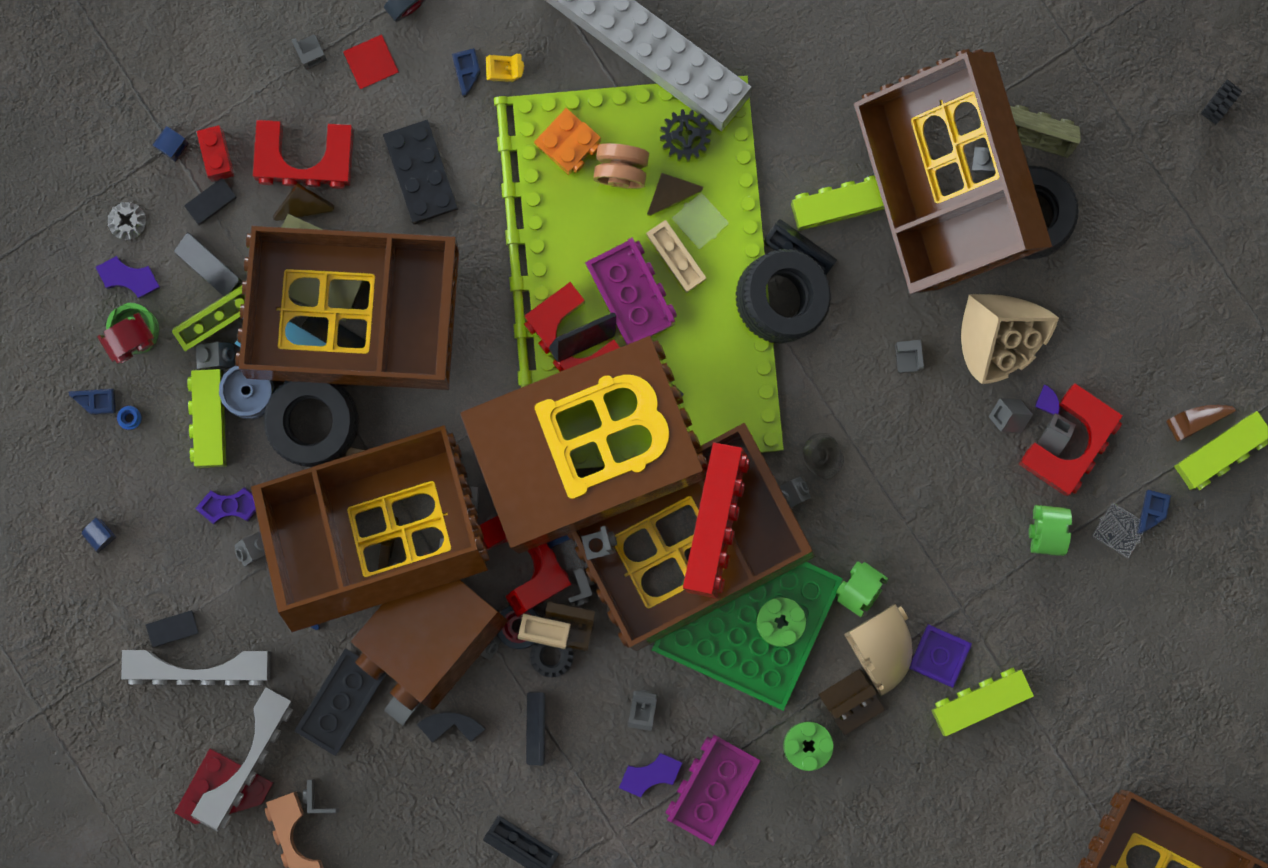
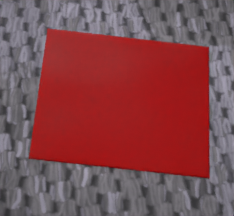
(370, 61)

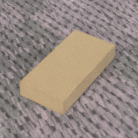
(544, 631)

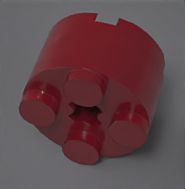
(126, 338)

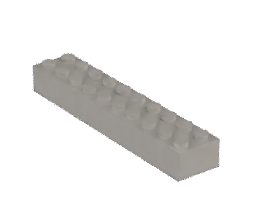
(661, 55)

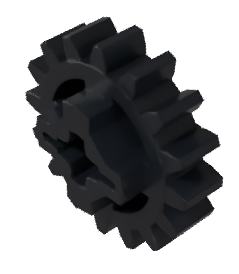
(676, 135)

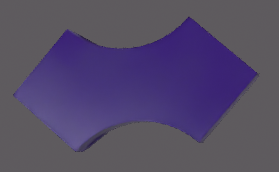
(117, 274)
(217, 506)
(639, 779)

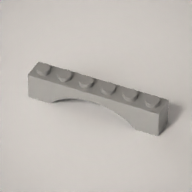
(145, 665)
(216, 804)

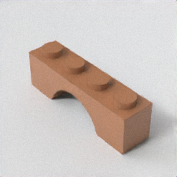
(285, 814)

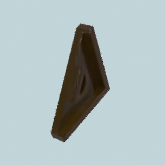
(670, 192)
(302, 203)
(386, 551)

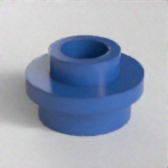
(121, 417)

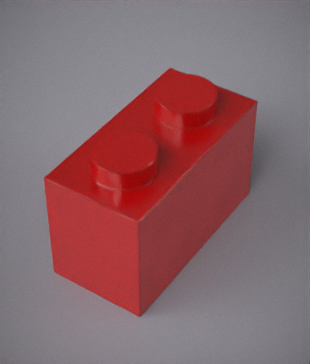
(215, 153)

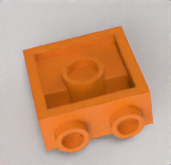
(568, 142)

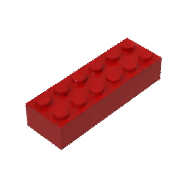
(715, 520)

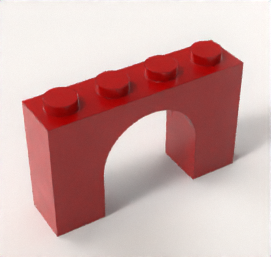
(331, 170)
(547, 317)
(1099, 422)
(547, 576)

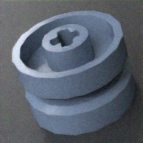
(245, 406)

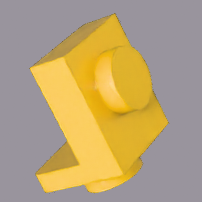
(504, 67)

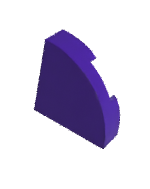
(1047, 401)

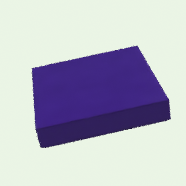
(940, 656)

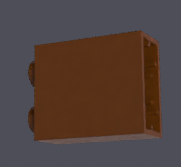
(427, 641)

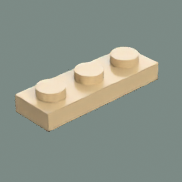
(676, 256)

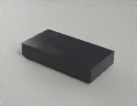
(210, 201)
(172, 628)

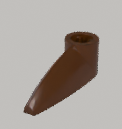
(1196, 419)

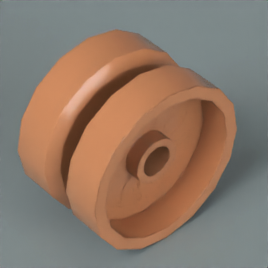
(621, 166)

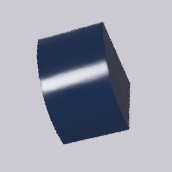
(170, 143)
(98, 534)

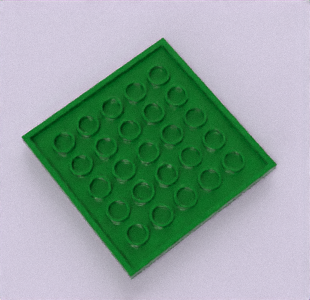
(733, 652)

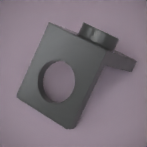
(608, 539)
(309, 799)

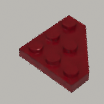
(214, 772)

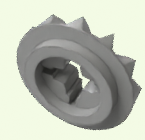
(126, 232)

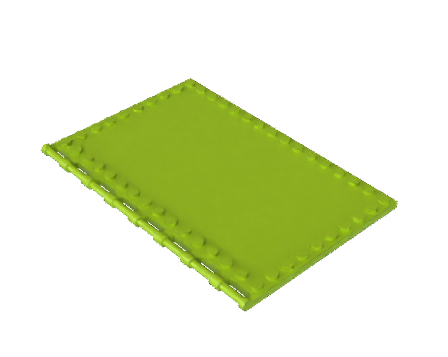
(572, 219)

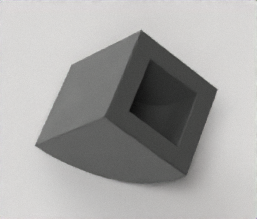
(1056, 434)
(399, 711)

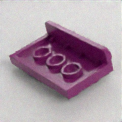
(631, 291)
(712, 789)

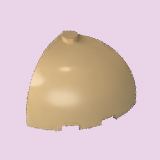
(1003, 334)
(883, 647)

